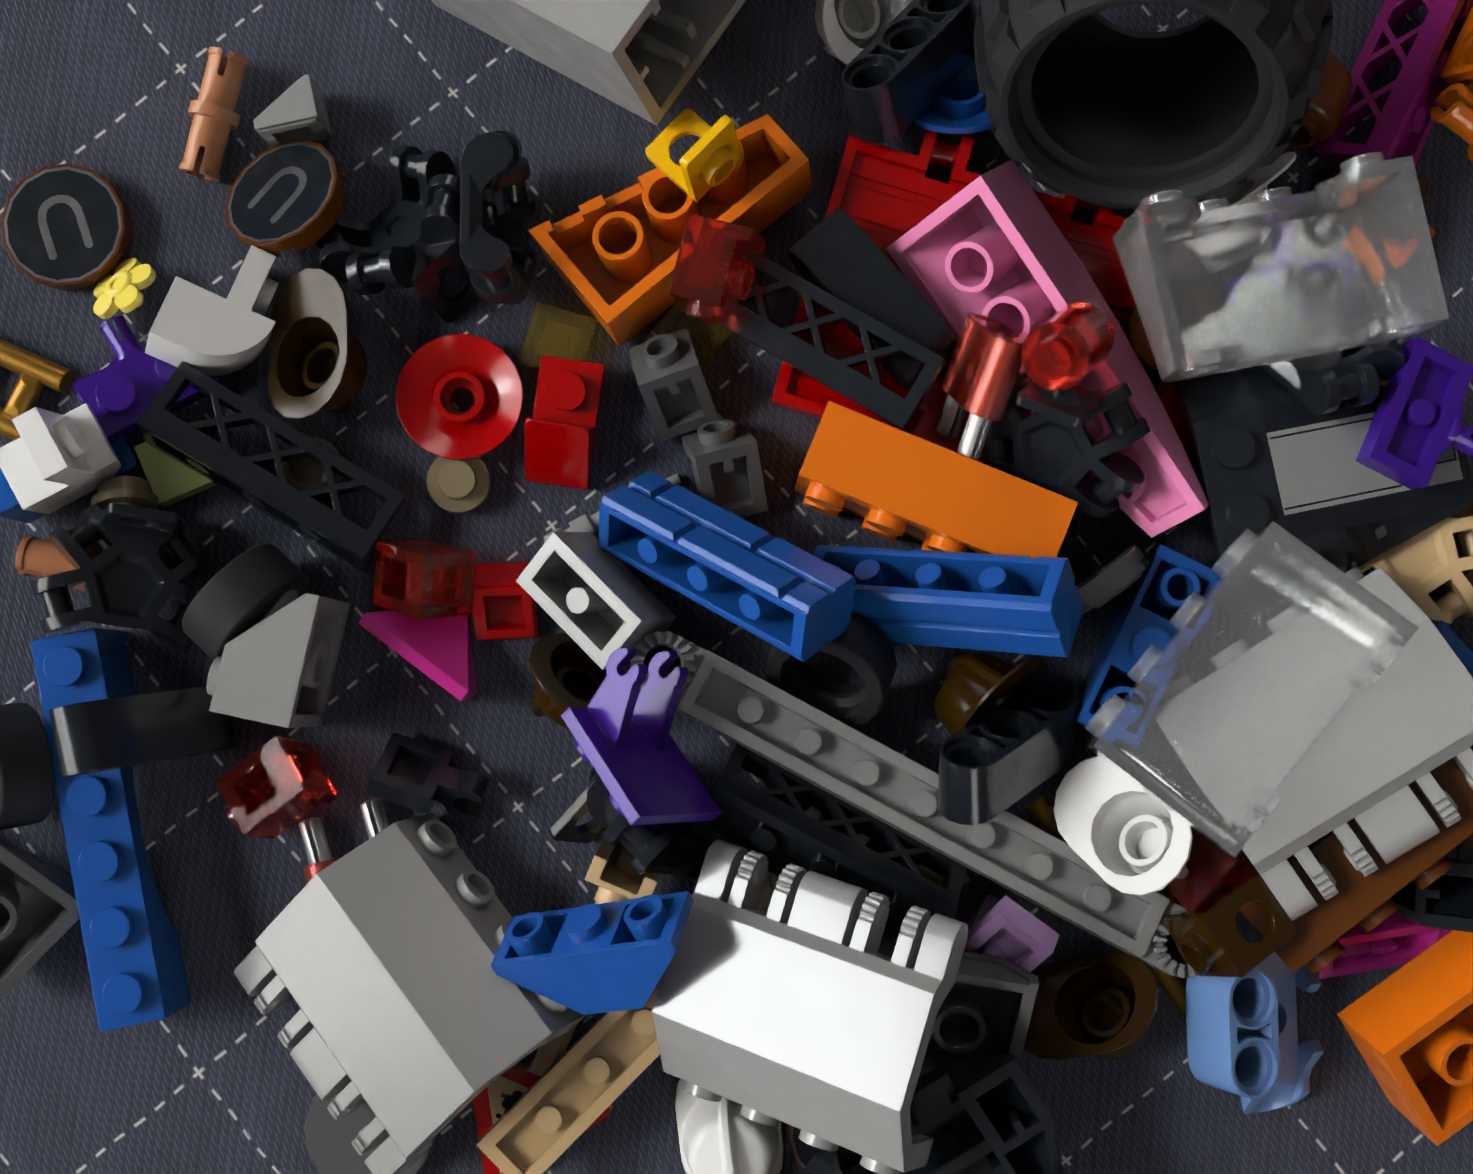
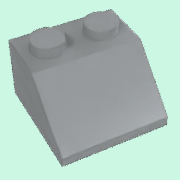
(282, 665)

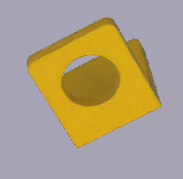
(706, 162)

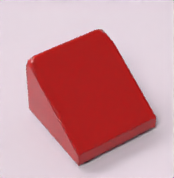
(502, 605)

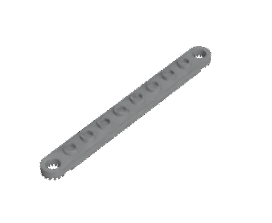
(907, 800)

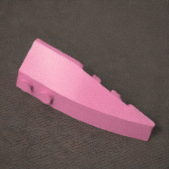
(1006, 259)

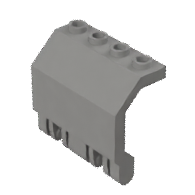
(1367, 758)
(398, 988)
(802, 1007)

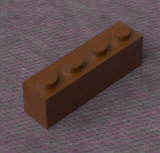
(1368, 898)

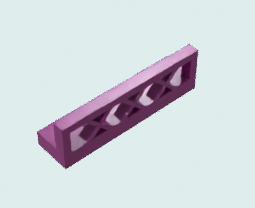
(1407, 101)

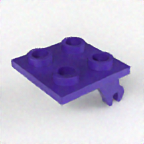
(631, 746)

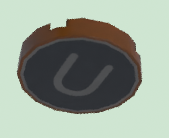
(286, 197)
(66, 227)

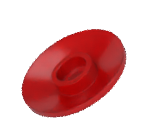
(440, 373)

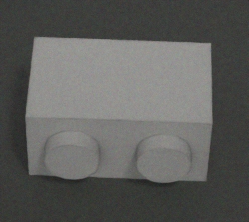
(592, 595)

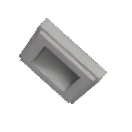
(295, 115)

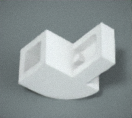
(215, 331)
(56, 458)

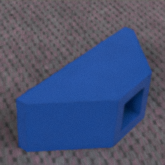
(1139, 622)
(595, 953)

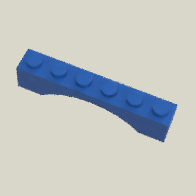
(124, 926)

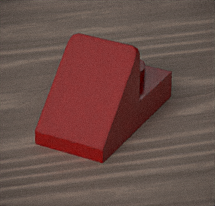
(564, 422)

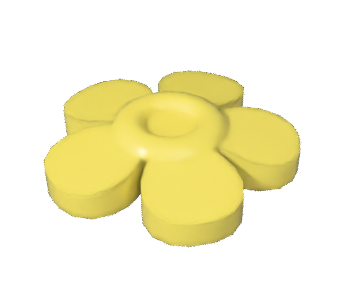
(123, 288)

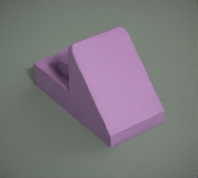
(1009, 932)

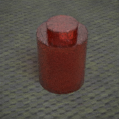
(1067, 346)

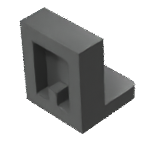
(672, 384)
(727, 467)

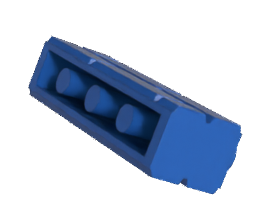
(727, 564)
(964, 598)

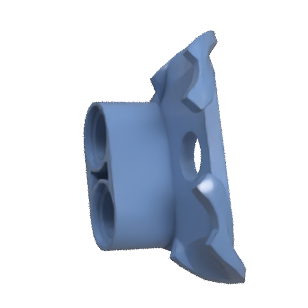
(1247, 1032)

